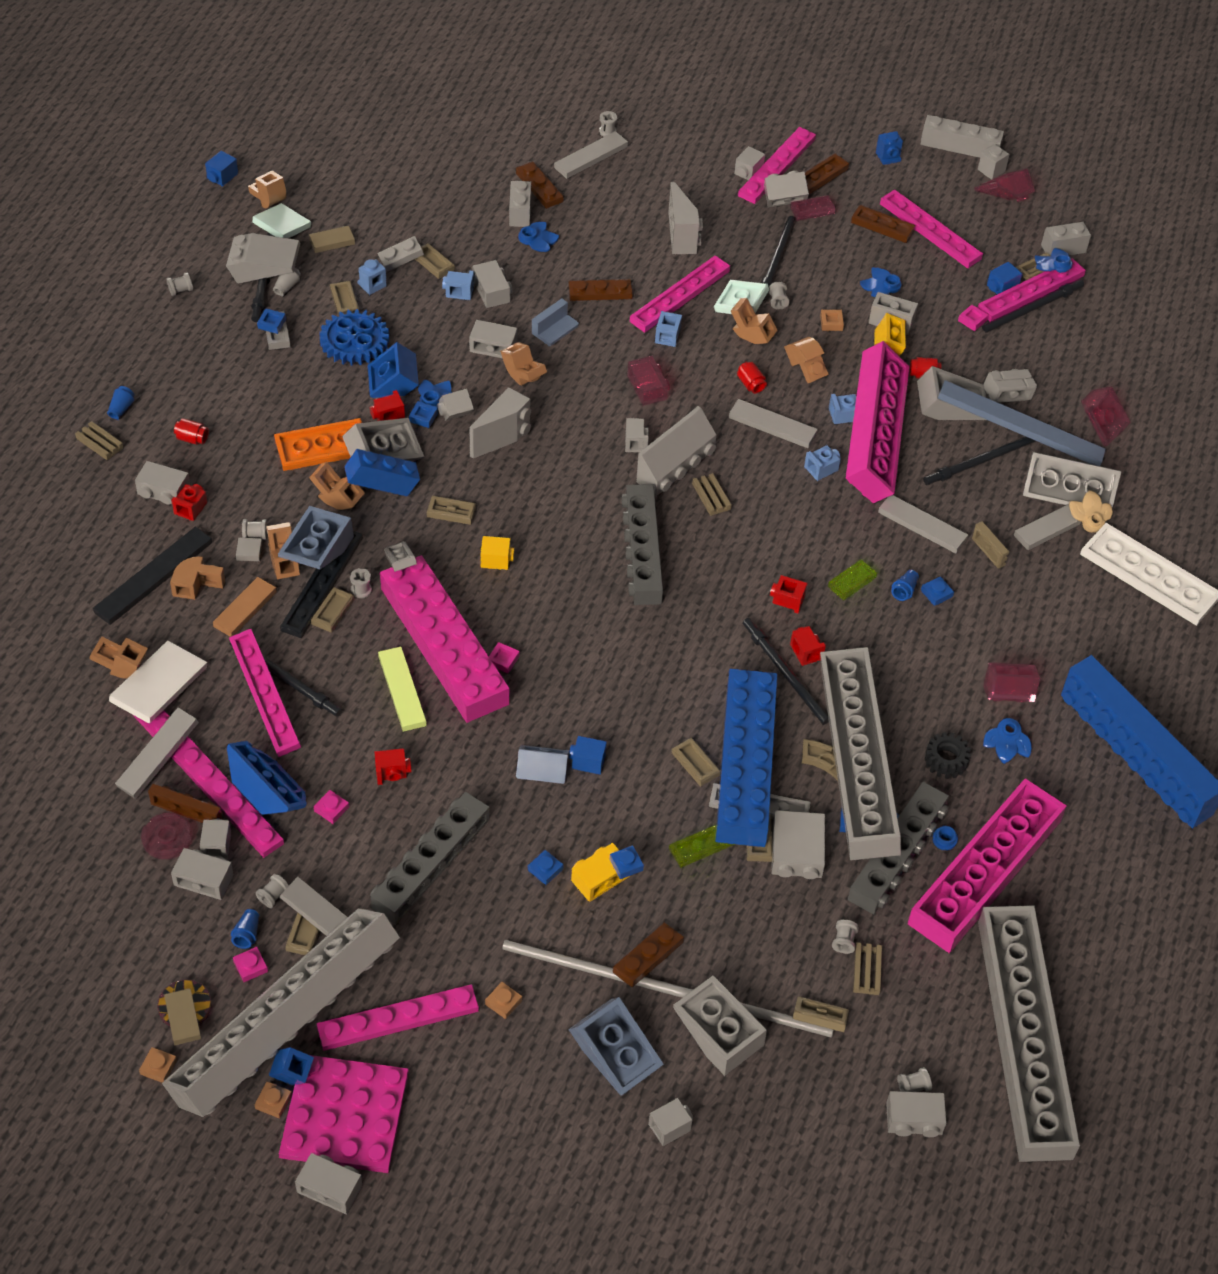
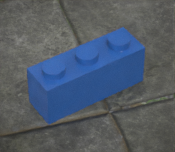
(382, 472)

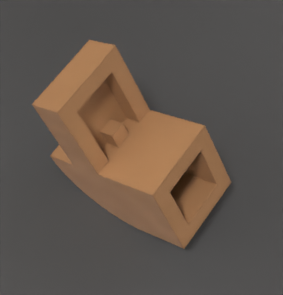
(269, 189)
(752, 327)
(808, 354)
(521, 364)
(334, 490)
(277, 537)
(192, 574)
(121, 659)

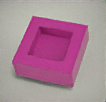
(973, 317)
(504, 657)
(331, 806)
(250, 964)

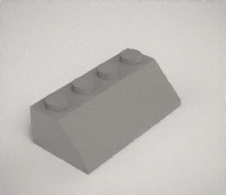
(959, 136)
(676, 451)
(1068, 480)

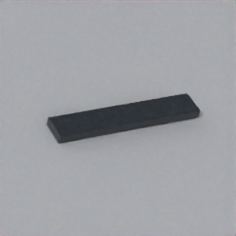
(151, 576)
(316, 591)

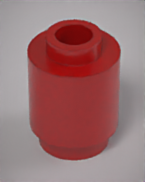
(921, 365)
(751, 377)
(191, 431)

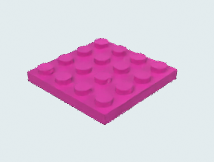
(346, 1114)

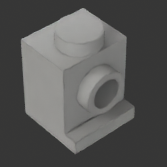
(636, 435)

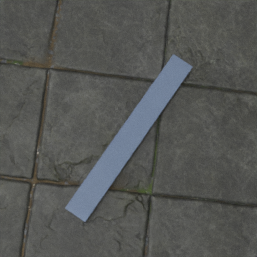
(1021, 423)

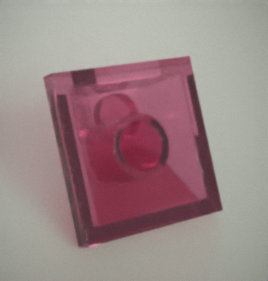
(1009, 186)
(1105, 413)

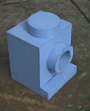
(372, 271)
(458, 285)
(668, 328)
(842, 408)
(822, 462)

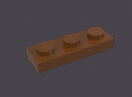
(825, 172)
(540, 185)
(883, 223)
(600, 289)
(183, 804)
(648, 955)

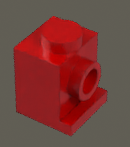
(388, 408)
(192, 498)
(789, 593)
(806, 645)
(391, 765)

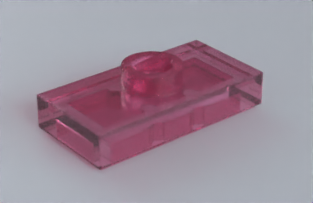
(812, 208)

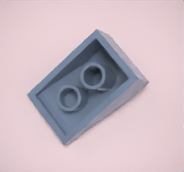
(318, 538)
(616, 1045)

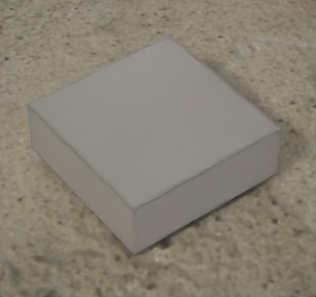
(249, 549)

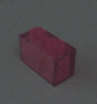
(648, 380)
(1011, 682)

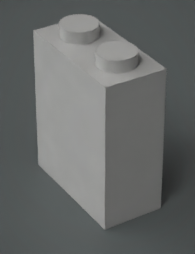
(798, 844)

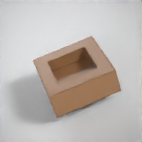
(831, 320)
(503, 1000)
(158, 1065)
(273, 1100)

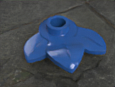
(537, 237)
(1057, 261)
(881, 282)
(432, 393)
(1008, 743)

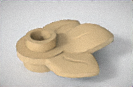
(1090, 509)

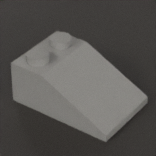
(683, 222)
(261, 256)
(929, 389)
(501, 423)
(385, 437)
(720, 1025)

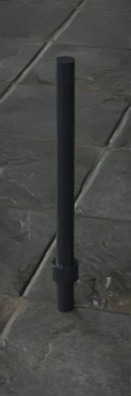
(768, 279)
(1064, 291)
(258, 302)
(946, 472)
(760, 638)
(319, 699)

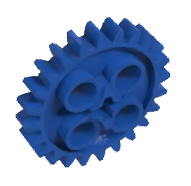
(354, 337)

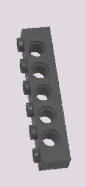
(643, 545)
(925, 800)
(412, 887)

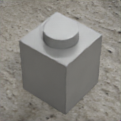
(993, 161)
(749, 162)
(455, 404)
(215, 838)
(670, 1121)

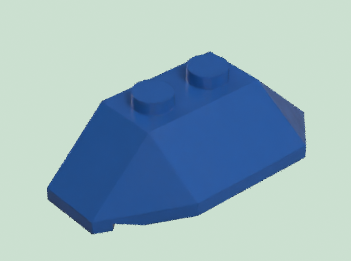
(263, 780)

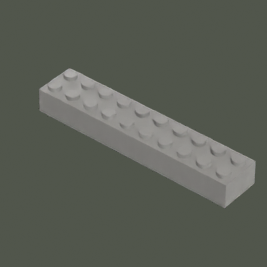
(860, 755)
(280, 1012)
(1028, 1035)

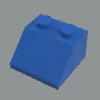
(393, 371)

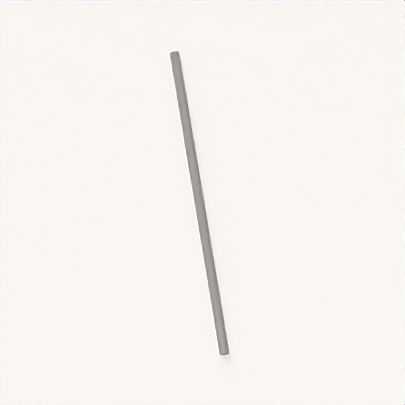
(654, 984)

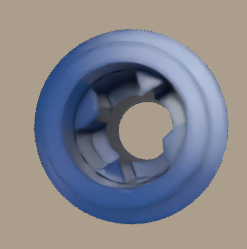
(120, 402)
(905, 585)
(245, 930)

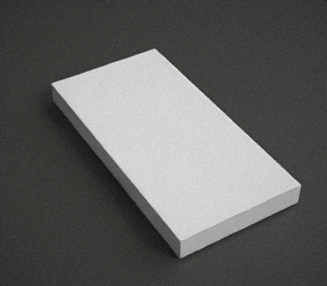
(158, 682)

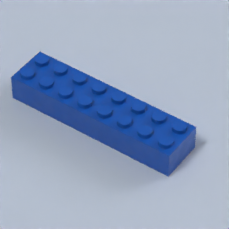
(1142, 741)
(746, 758)

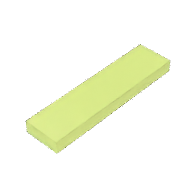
(402, 689)

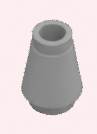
(286, 282)

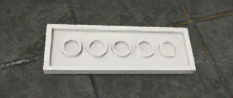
(1151, 573)

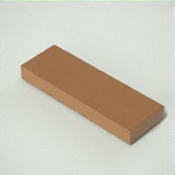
(244, 607)

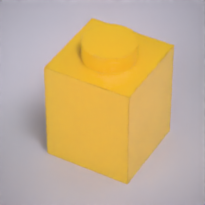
(496, 553)

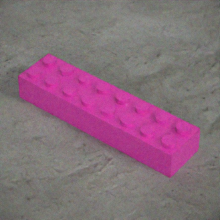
(877, 422)
(445, 640)
(986, 865)

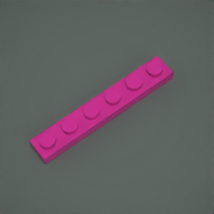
(777, 164)
(931, 229)
(1029, 291)
(680, 293)
(265, 693)
(397, 1017)

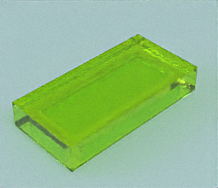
(852, 579)

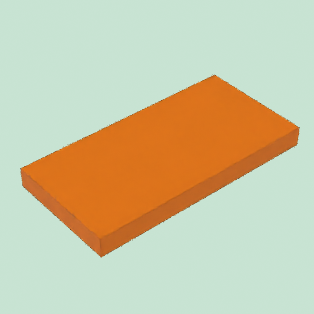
(313, 445)

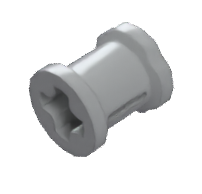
(607, 124)
(179, 284)
(779, 298)
(254, 529)
(360, 579)
(272, 891)
(845, 936)
(915, 1082)

